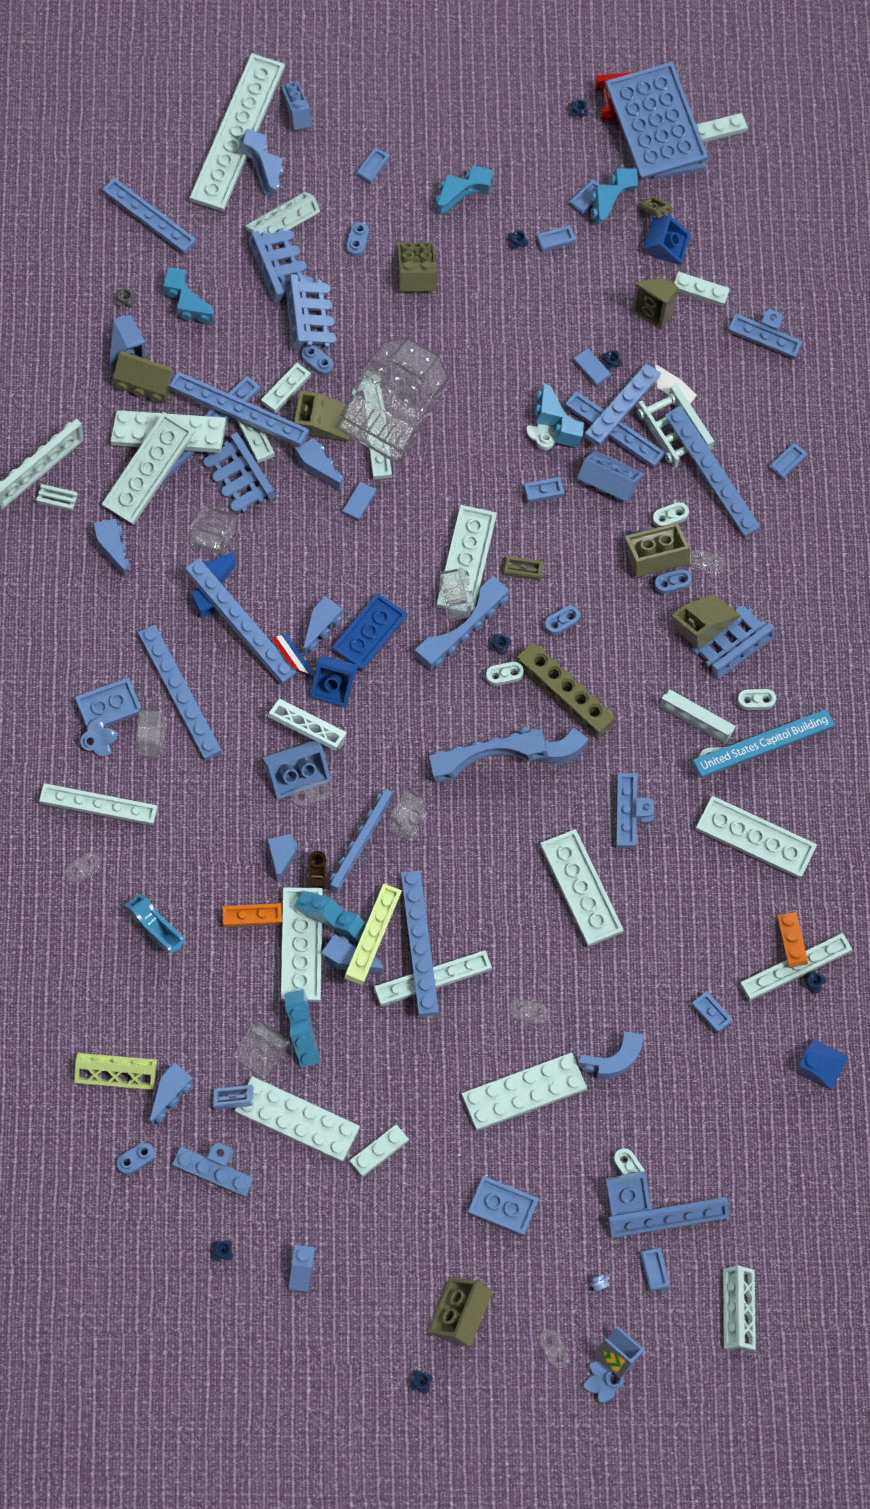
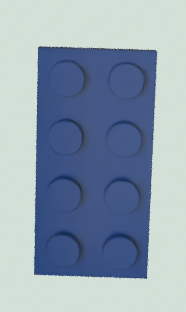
(369, 631)

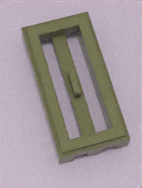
(654, 208)
(514, 573)

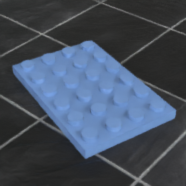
(656, 120)

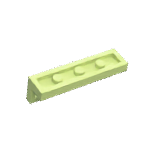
(115, 1064)

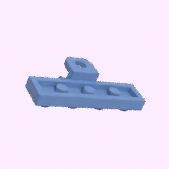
(766, 333)
(631, 810)
(215, 1168)

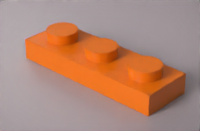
(252, 915)
(792, 940)

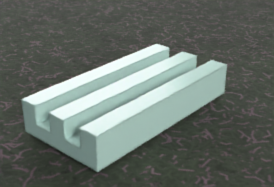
(59, 491)

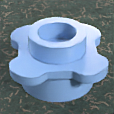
(599, 1282)

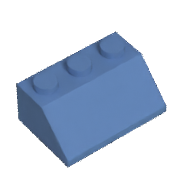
(610, 476)
(296, 768)

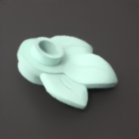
(542, 435)

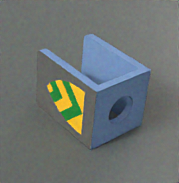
(618, 1352)

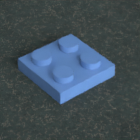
(628, 1193)

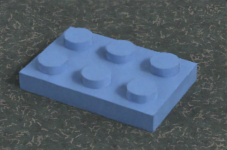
(109, 702)
(503, 1206)

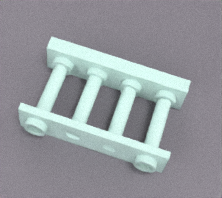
(678, 398)

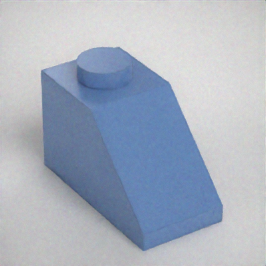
(282, 854)
(301, 1268)

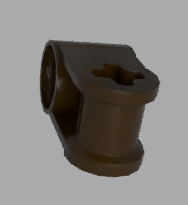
(317, 873)

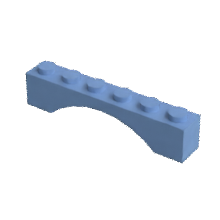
(437, 648)
(450, 763)

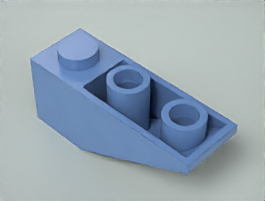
(297, 106)
(315, 462)
(109, 542)
(323, 619)
(340, 953)
(171, 1087)

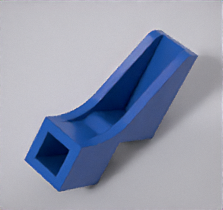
(221, 570)

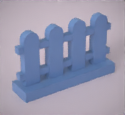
(271, 274)
(298, 314)
(248, 479)
(742, 648)

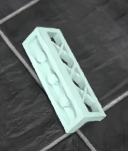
(286, 215)
(697, 716)
(307, 725)
(735, 1307)

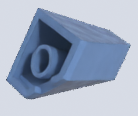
(126, 338)

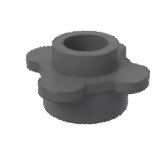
(125, 293)

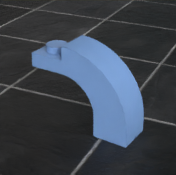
(565, 749)
(617, 1064)

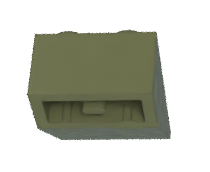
(417, 266)
(319, 415)
(703, 619)

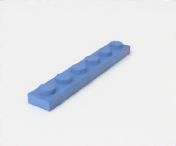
(149, 216)
(622, 405)
(621, 435)
(364, 833)
(669, 1217)

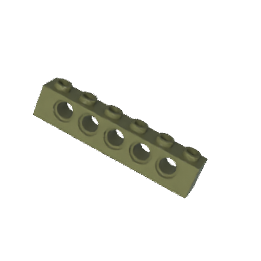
(581, 712)

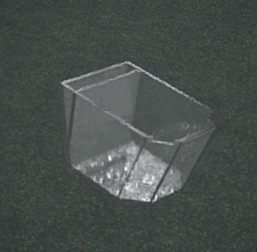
(394, 397)

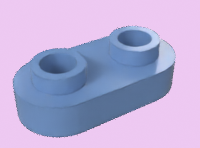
(359, 238)
(315, 360)
(671, 579)
(561, 621)
(137, 1160)

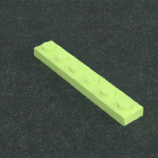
(373, 934)

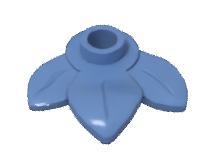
(102, 737)
(601, 1383)

